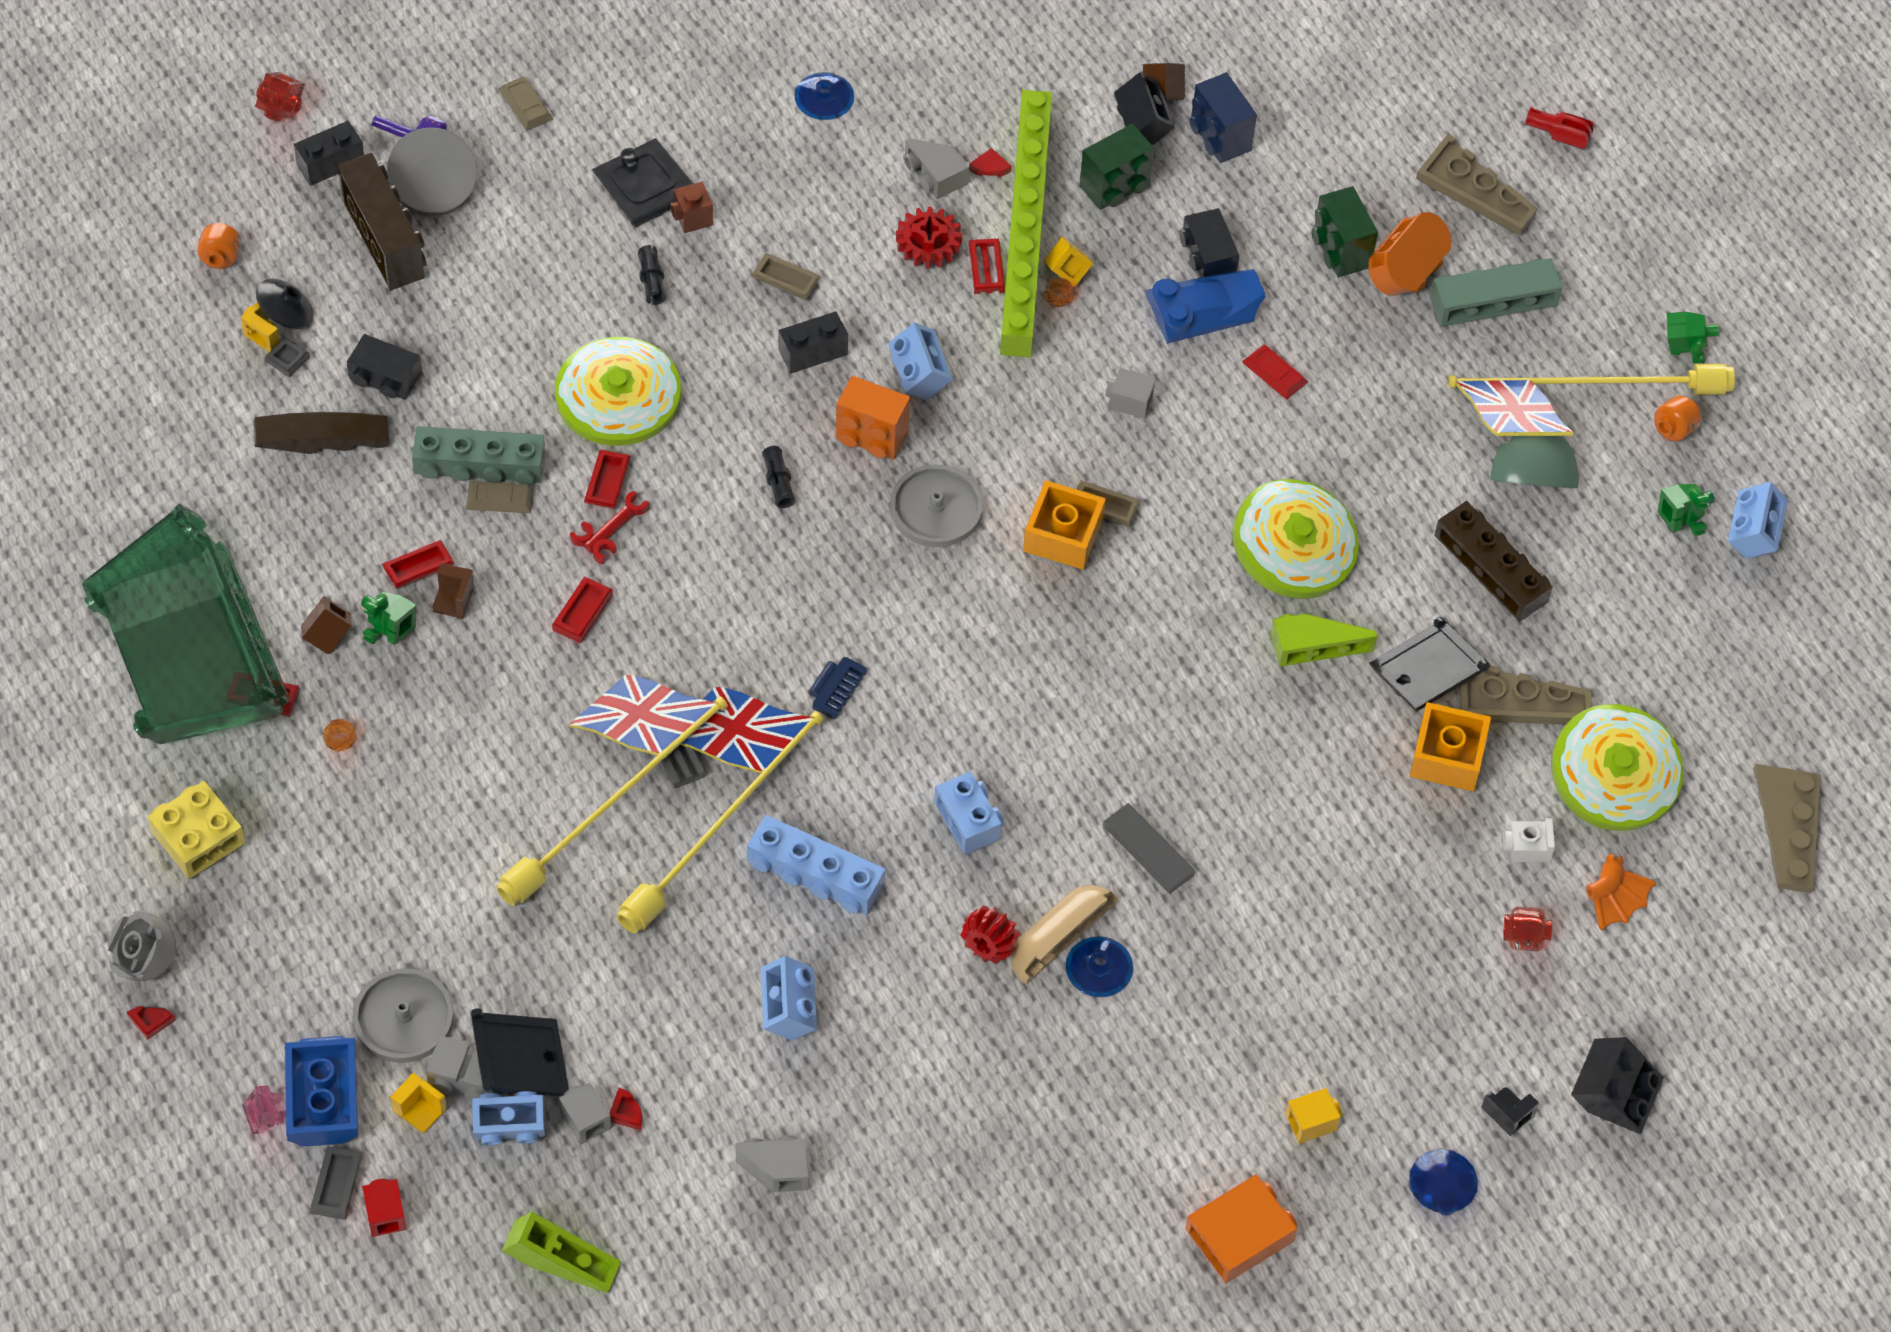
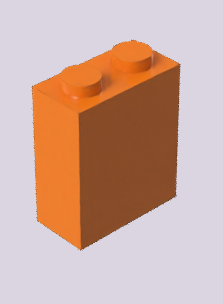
(1242, 1228)

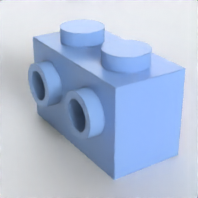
(920, 361)
(1758, 520)
(968, 812)
(788, 998)
(508, 1118)

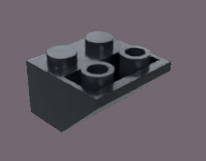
(1617, 1083)

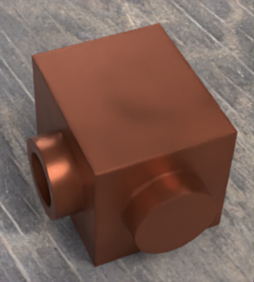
(692, 207)

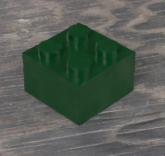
(1116, 167)
(1344, 231)

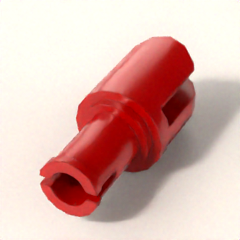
(1562, 127)

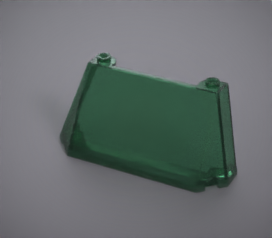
(186, 632)

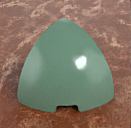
(1536, 462)

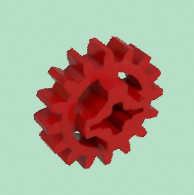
(913, 237)

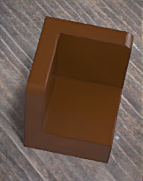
(1170, 77)
(454, 590)
(326, 625)

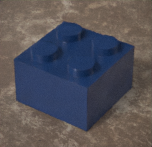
(1223, 118)

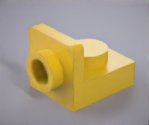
(259, 328)

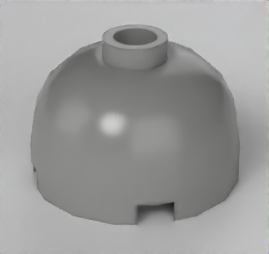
(141, 947)

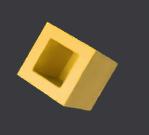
(1313, 1115)

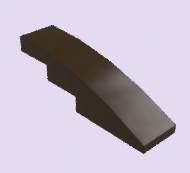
(317, 430)

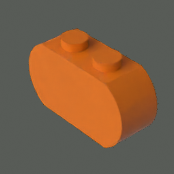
(1410, 254)

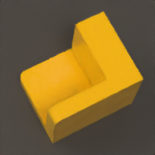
(1068, 261)
(418, 1103)

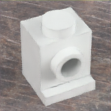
(1530, 841)

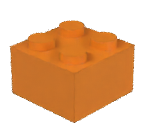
(872, 417)

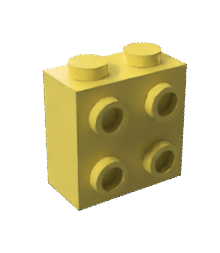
(196, 829)

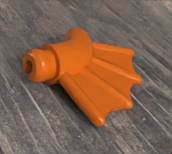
(1618, 892)

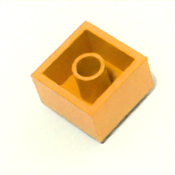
(1064, 524)
(1450, 746)

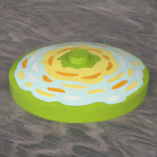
(618, 391)
(1295, 538)
(1617, 767)

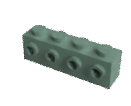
(1496, 292)
(478, 455)

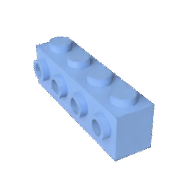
(815, 865)

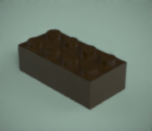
(382, 221)

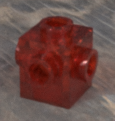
(279, 96)

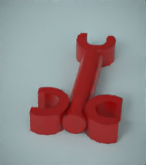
(600, 540)

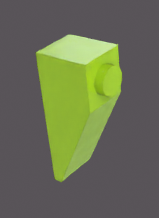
(1314, 638)
(559, 1253)

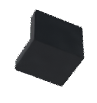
(1509, 1110)

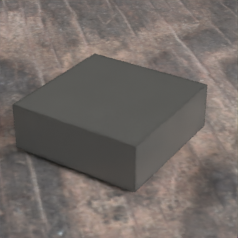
(287, 356)

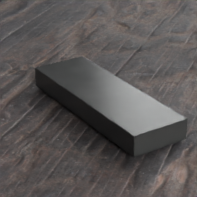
(1149, 848)

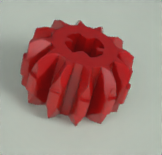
(990, 934)

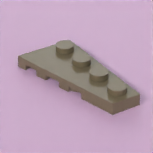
(1469, 183)
(1522, 698)
(1791, 822)

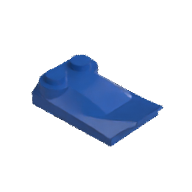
(1205, 303)
(321, 1091)

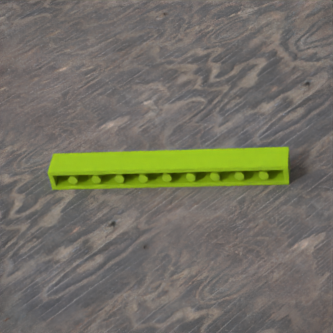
(1026, 224)

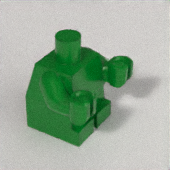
(1689, 334)
(1684, 506)
(389, 616)

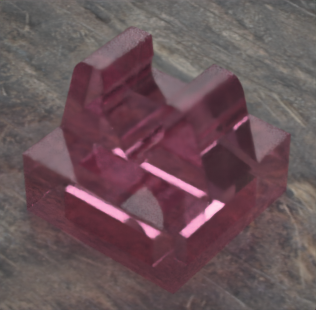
(262, 1110)

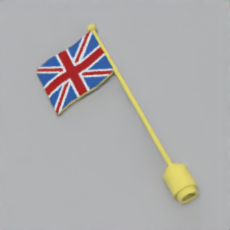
(1521, 409)
(638, 717)
(743, 736)

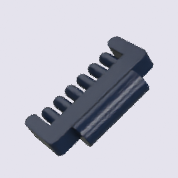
(830, 681)

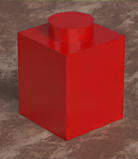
(384, 1207)

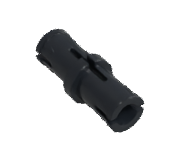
(651, 274)
(778, 477)

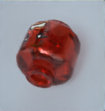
(1527, 928)

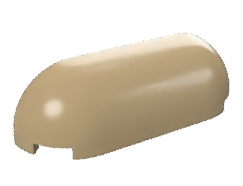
(1059, 929)

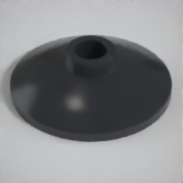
(284, 303)

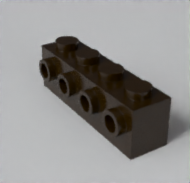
(1493, 560)

